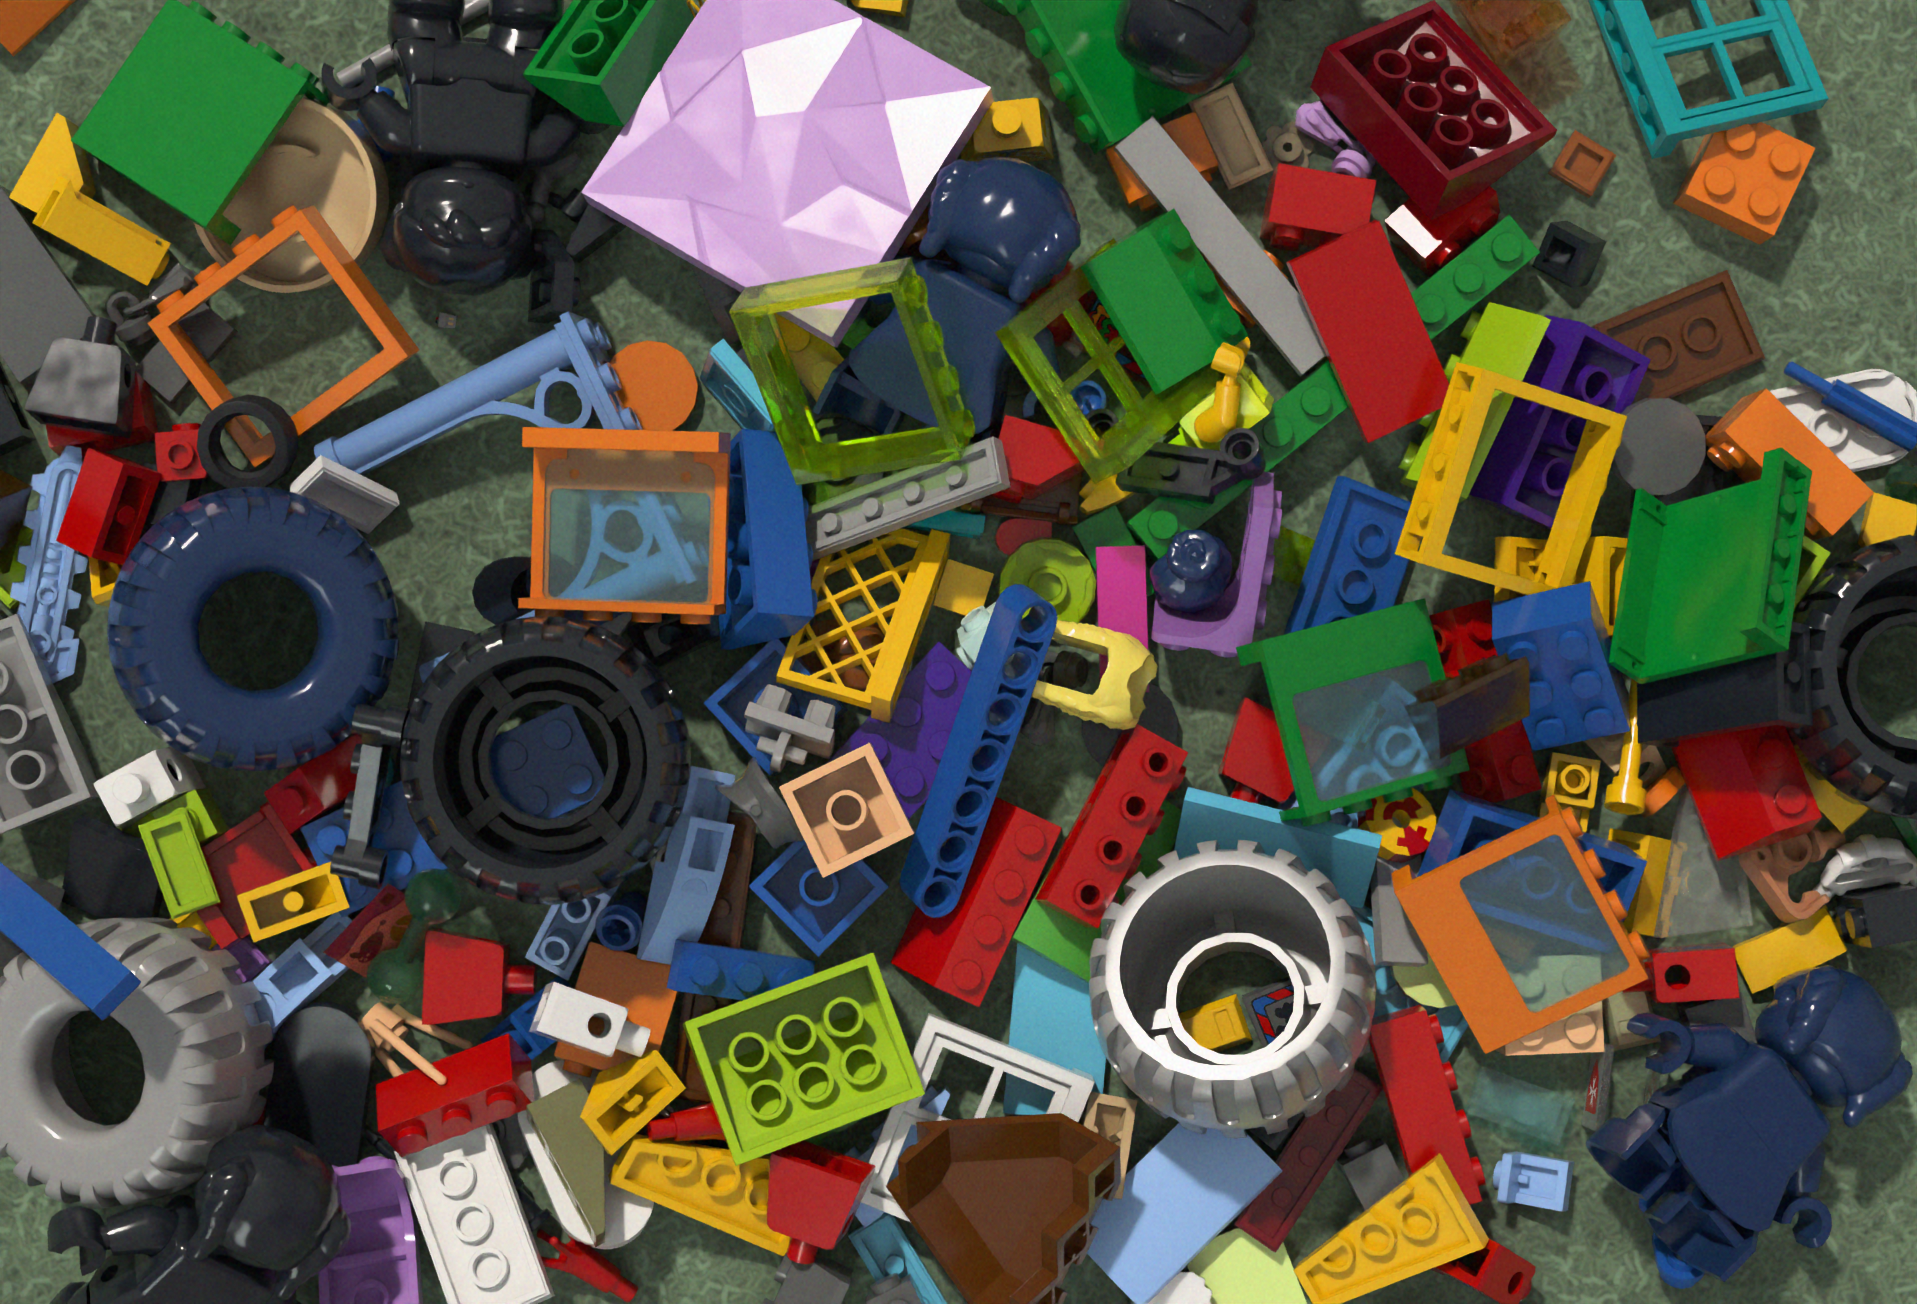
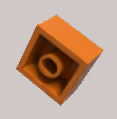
(1745, 179)

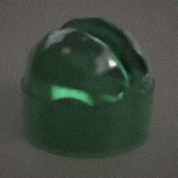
(1897, 480)

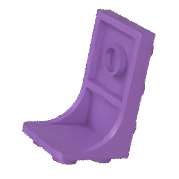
(1243, 606)
(384, 1247)

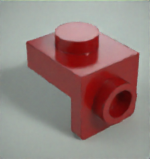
(178, 454)

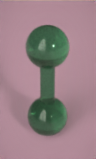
(431, 899)

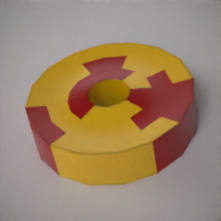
(1417, 824)

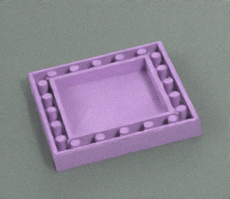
(788, 146)

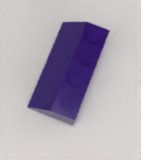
(1538, 443)

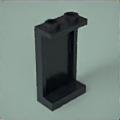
(1730, 697)

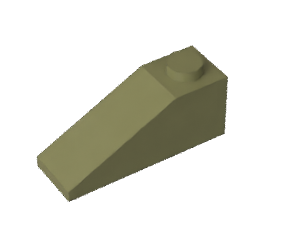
(573, 1152)

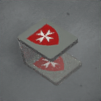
(1598, 1086)

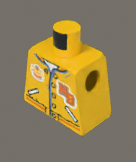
(1012, 130)

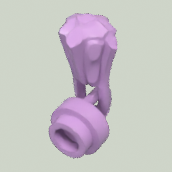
(1318, 124)

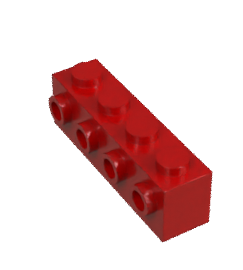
(1503, 761)
(1113, 826)
(1420, 1095)

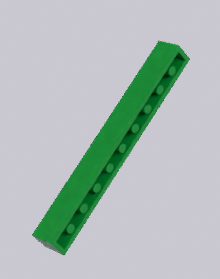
(1319, 396)

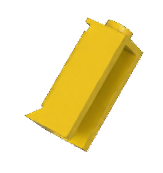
(102, 233)

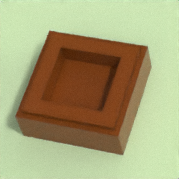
(1582, 164)

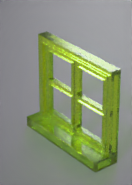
(1146, 417)

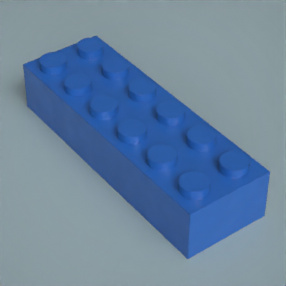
(539, 767)

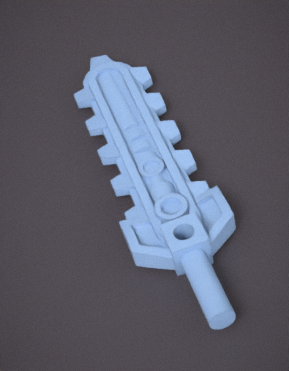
(51, 568)

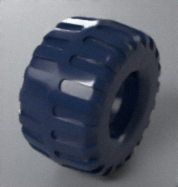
(184, 563)

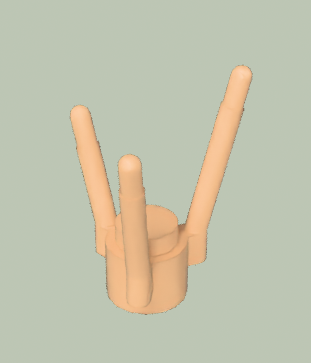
(388, 1033)

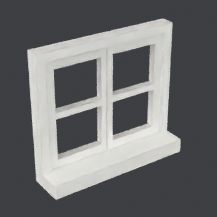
(1069, 1097)

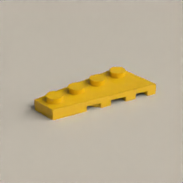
(701, 1185)
(1399, 1236)

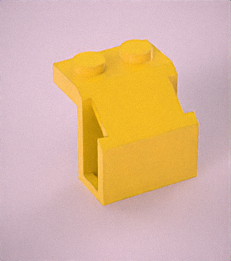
(1600, 564)

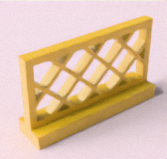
(901, 635)

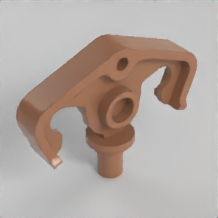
(1774, 863)

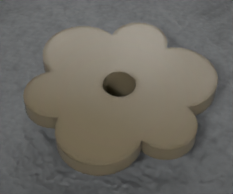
(1289, 136)

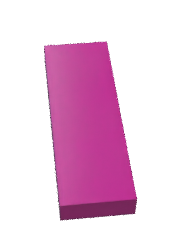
(1121, 593)

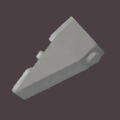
(40, 751)

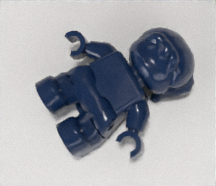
(1010, 238)
(1751, 1115)

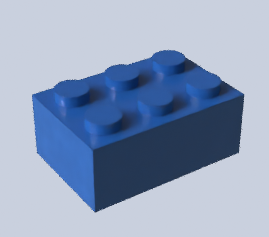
(1568, 653)

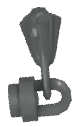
(135, 328)
(1068, 672)

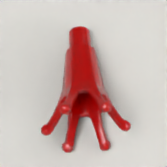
(687, 1125)
(588, 1266)

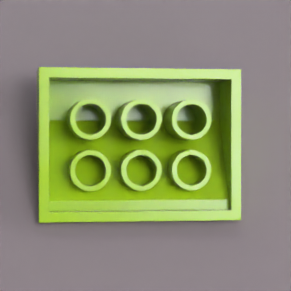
(803, 1058)

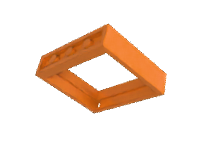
(351, 280)

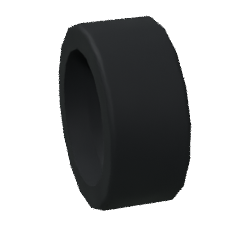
(276, 420)

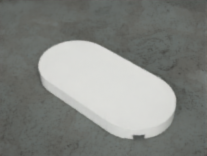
(1847, 439)
(624, 1211)

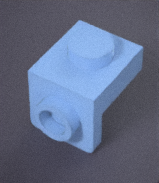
(1533, 1180)

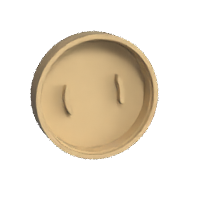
(318, 161)

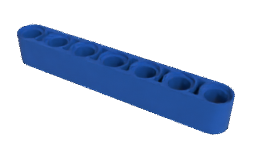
(975, 728)

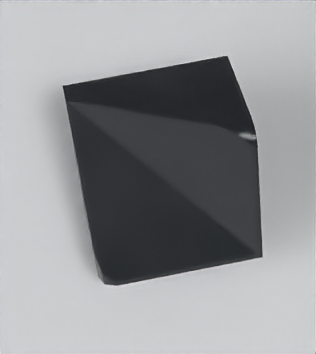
(1569, 254)

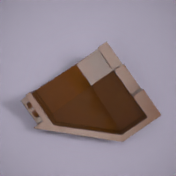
(1007, 1201)

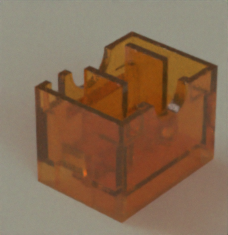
(1507, 23)

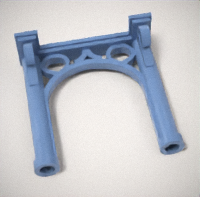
(479, 394)

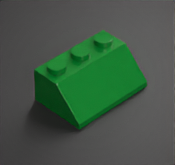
(608, 55)
(1164, 300)

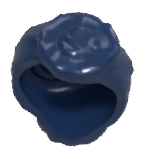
(1192, 572)

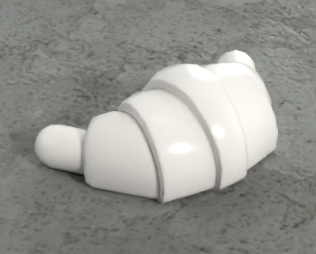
(1867, 864)

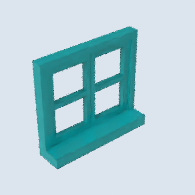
(1654, 94)

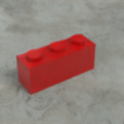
(480, 1088)

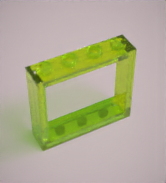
(784, 396)

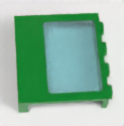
(1344, 713)

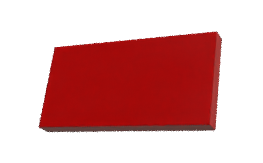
(1370, 330)

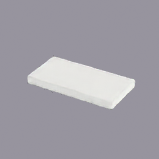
(475, 1221)

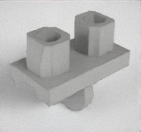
(787, 735)

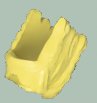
(1121, 688)

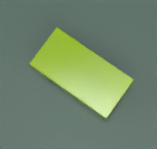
(179, 863)

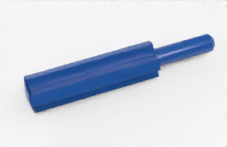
(1859, 407)

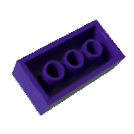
(919, 727)

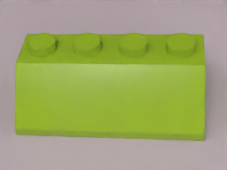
(1497, 341)

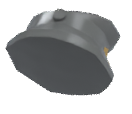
(764, 805)

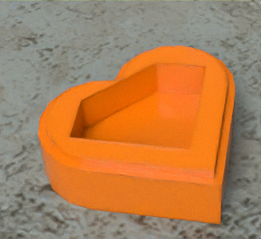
(1662, 790)

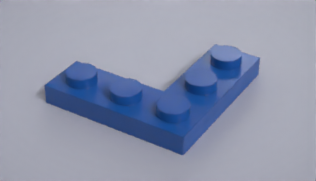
(732, 971)

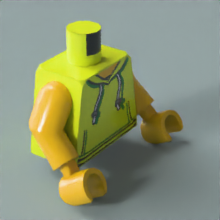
(1234, 403)

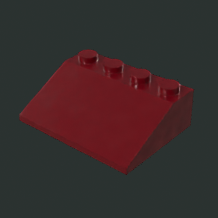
(1430, 107)

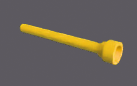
(1626, 791)

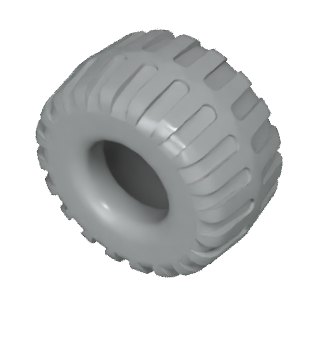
(1215, 907)
(198, 1059)

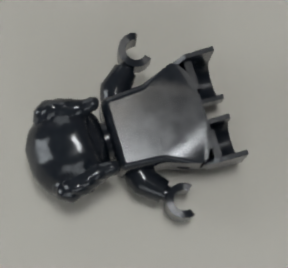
(467, 137)
(249, 1236)

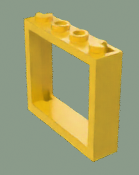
(1450, 461)

